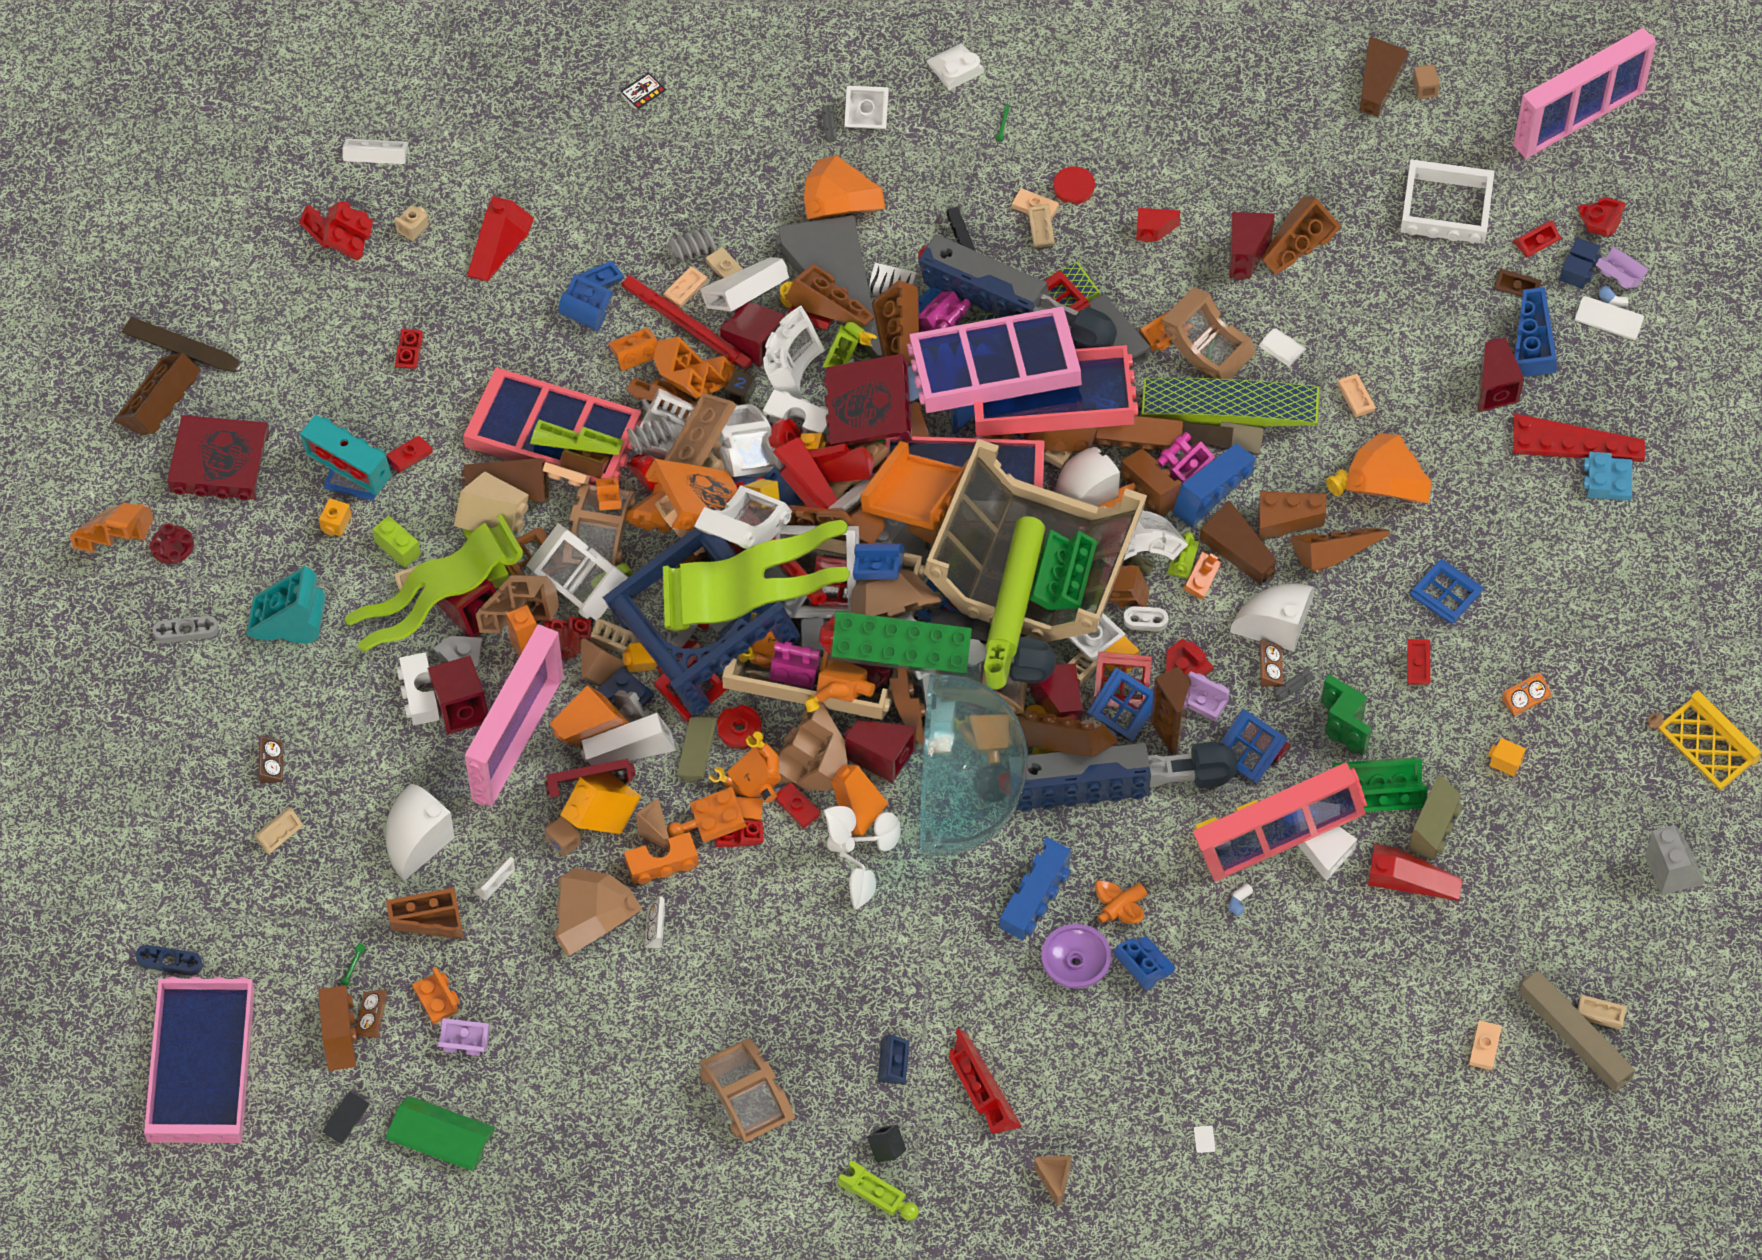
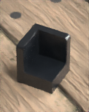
(886, 1143)

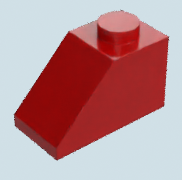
(1156, 223)

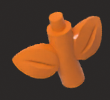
(1119, 902)

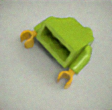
(845, 343)

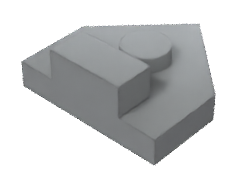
(459, 647)
(630, 706)

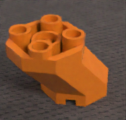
(646, 514)

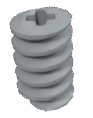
(690, 244)
(648, 434)

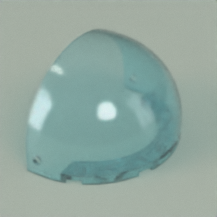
(970, 766)

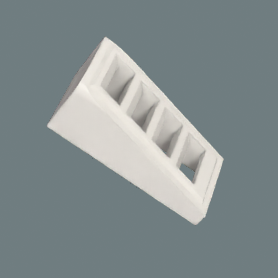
(670, 398)

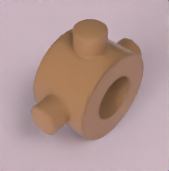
(1655, 720)

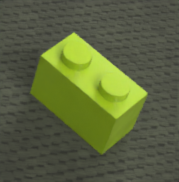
(396, 541)

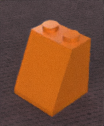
(585, 717)

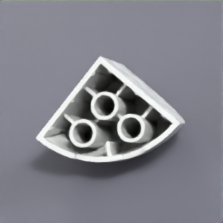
(1089, 478)
(1275, 615)
(416, 830)

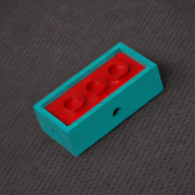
(346, 454)

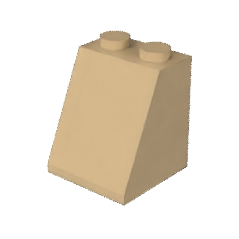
(488, 498)

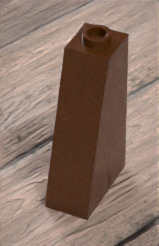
(1381, 74)
(522, 474)
(1238, 543)

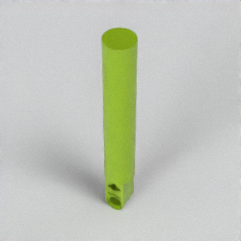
(1012, 600)

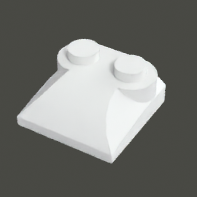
(956, 66)
(866, 107)
(1103, 638)

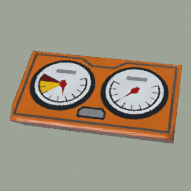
(1526, 694)

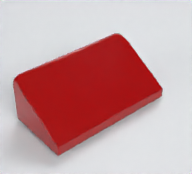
(1537, 238)

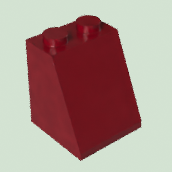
(1248, 242)
(750, 330)
(1499, 376)
(463, 607)
(1059, 692)
(458, 694)
(880, 747)

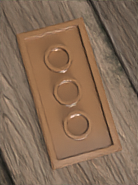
(701, 430)

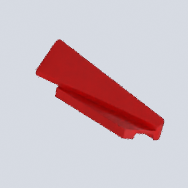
(842, 464)
(804, 475)
(981, 1085)

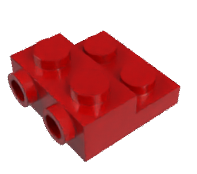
(347, 229)

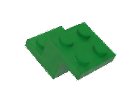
(1345, 715)

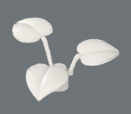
(840, 823)

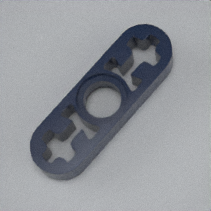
(163, 952)

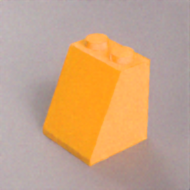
(601, 803)

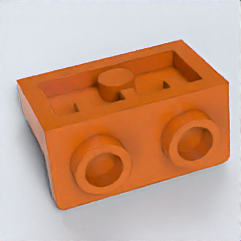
(634, 348)
(436, 996)

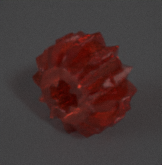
(569, 642)

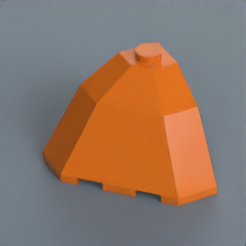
(839, 189)
(687, 371)
(1388, 470)
(119, 521)

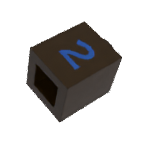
(740, 387)

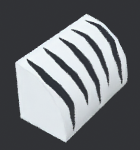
(885, 276)

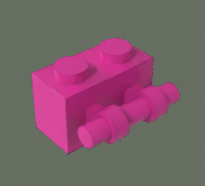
(943, 311)
(1190, 462)
(795, 665)

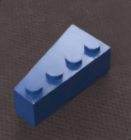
(1535, 341)
(1212, 484)
(1037, 890)

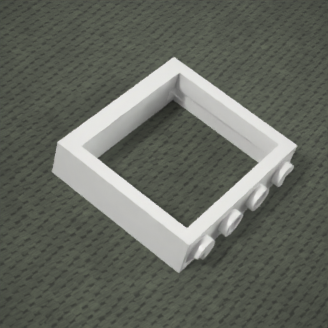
(1452, 175)
(852, 539)

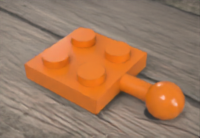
(713, 816)

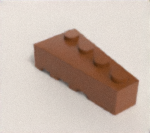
(897, 318)
(1144, 433)

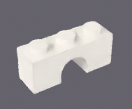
(783, 405)
(421, 705)

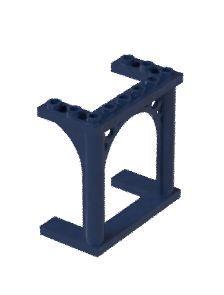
(687, 680)

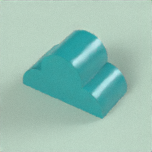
(288, 609)

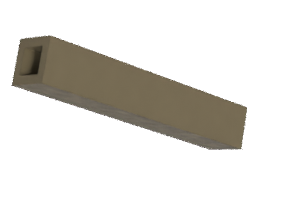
(1576, 1031)

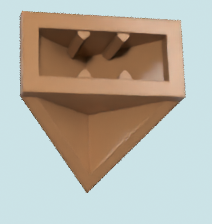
(598, 663)
(652, 824)
(1054, 1174)

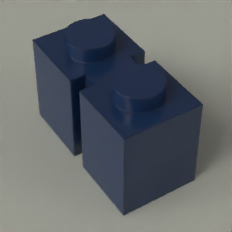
(1579, 265)

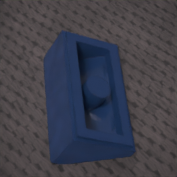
(893, 1060)

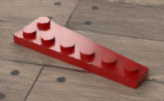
(1559, 439)

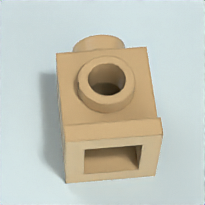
(412, 222)

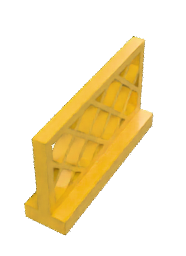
(1720, 724)

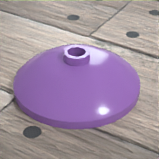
(1078, 944)

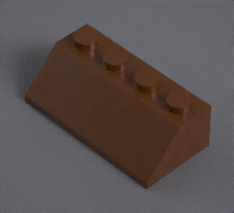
(158, 394)
(1170, 707)
(1065, 734)

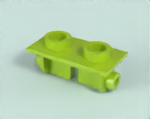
(1183, 563)

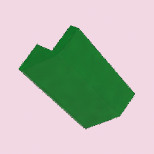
(1063, 571)
(1390, 783)
(439, 1133)

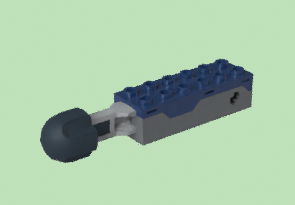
(1005, 290)
(1120, 774)

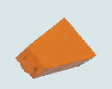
(520, 627)
(860, 795)

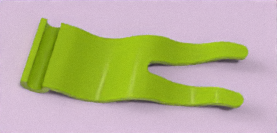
(441, 579)
(737, 585)

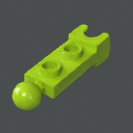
(877, 1192)

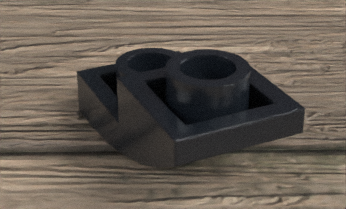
(346, 1117)

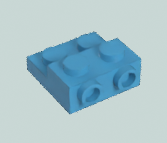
(1607, 477)

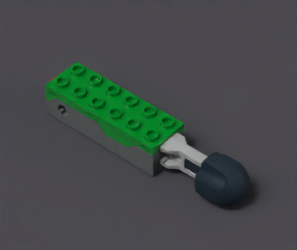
(924, 647)

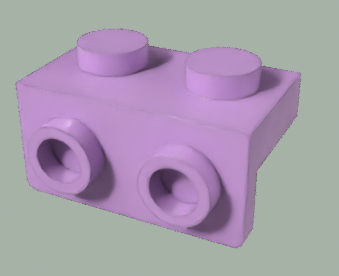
(1623, 268)
(1206, 696)
(464, 1035)

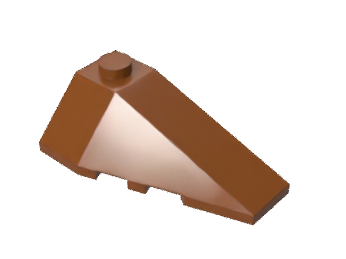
(1303, 229)
(821, 296)
(816, 516)
(869, 525)
(1326, 551)

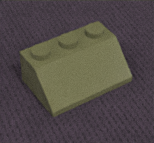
(1436, 819)

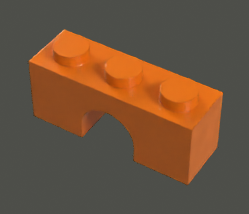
(644, 867)

